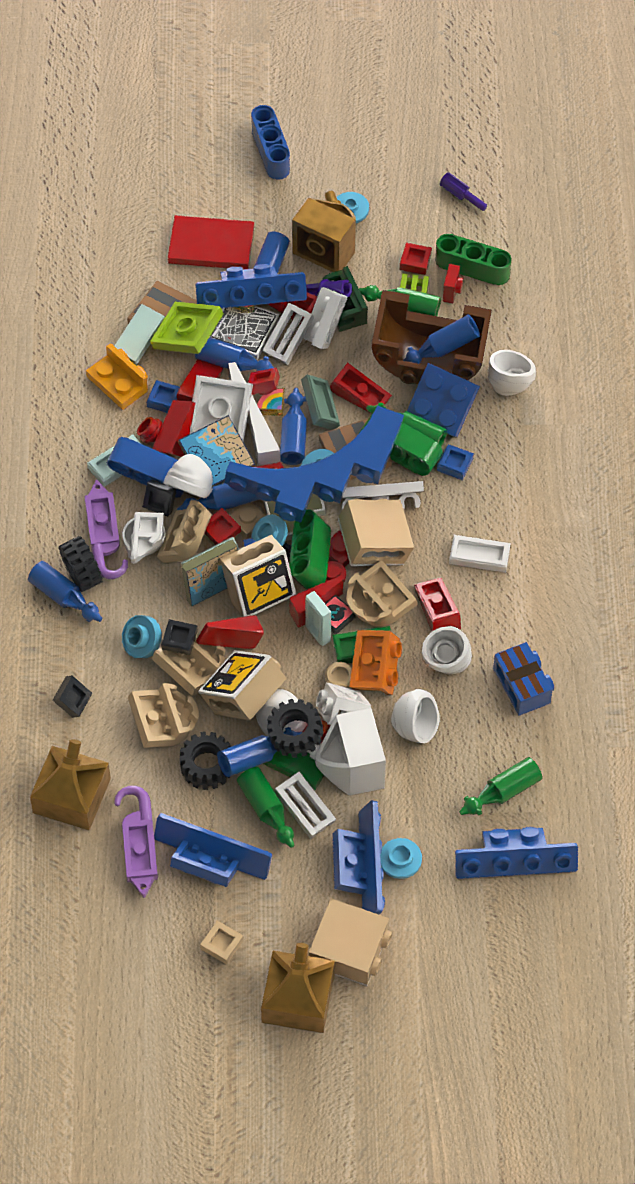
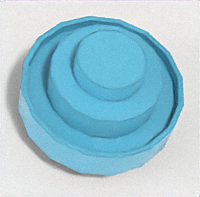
(141, 636)

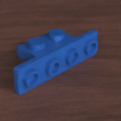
(251, 287)
(210, 853)
(515, 853)
(359, 860)

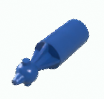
(273, 250)
(445, 340)
(222, 353)
(293, 430)
(223, 497)
(62, 590)
(248, 754)

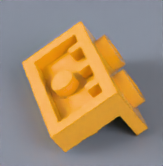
(118, 377)

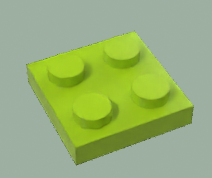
(186, 327)

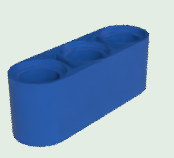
(270, 142)
(140, 462)

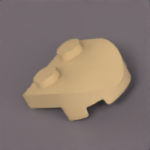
(185, 533)
(379, 596)
(191, 670)
(163, 715)

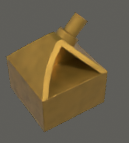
(324, 232)
(70, 786)
(298, 990)

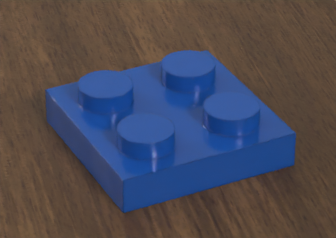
(443, 399)

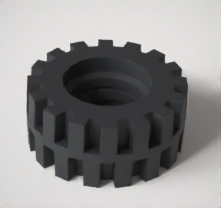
(80, 563)
(295, 712)
(196, 747)

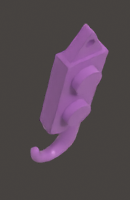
(103, 529)
(139, 841)

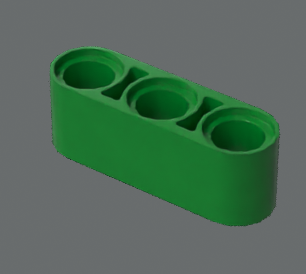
(474, 258)
(415, 450)
(310, 550)

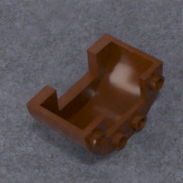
(400, 329)

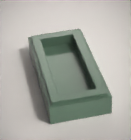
(320, 402)

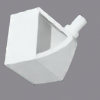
(352, 753)

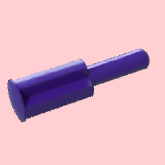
(460, 190)

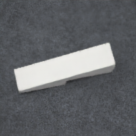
(263, 440)

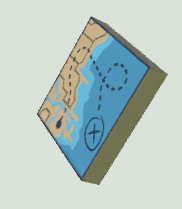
(217, 446)
(204, 573)

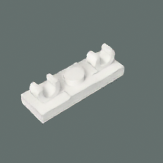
(384, 491)

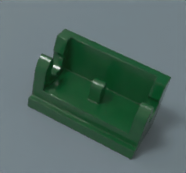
(355, 309)

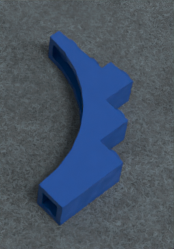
(327, 478)

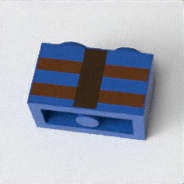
(523, 678)

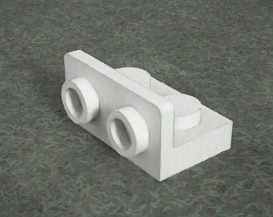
(326, 317)
(339, 697)

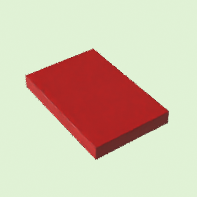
(211, 242)

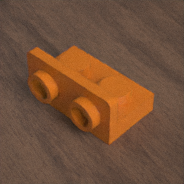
(375, 661)

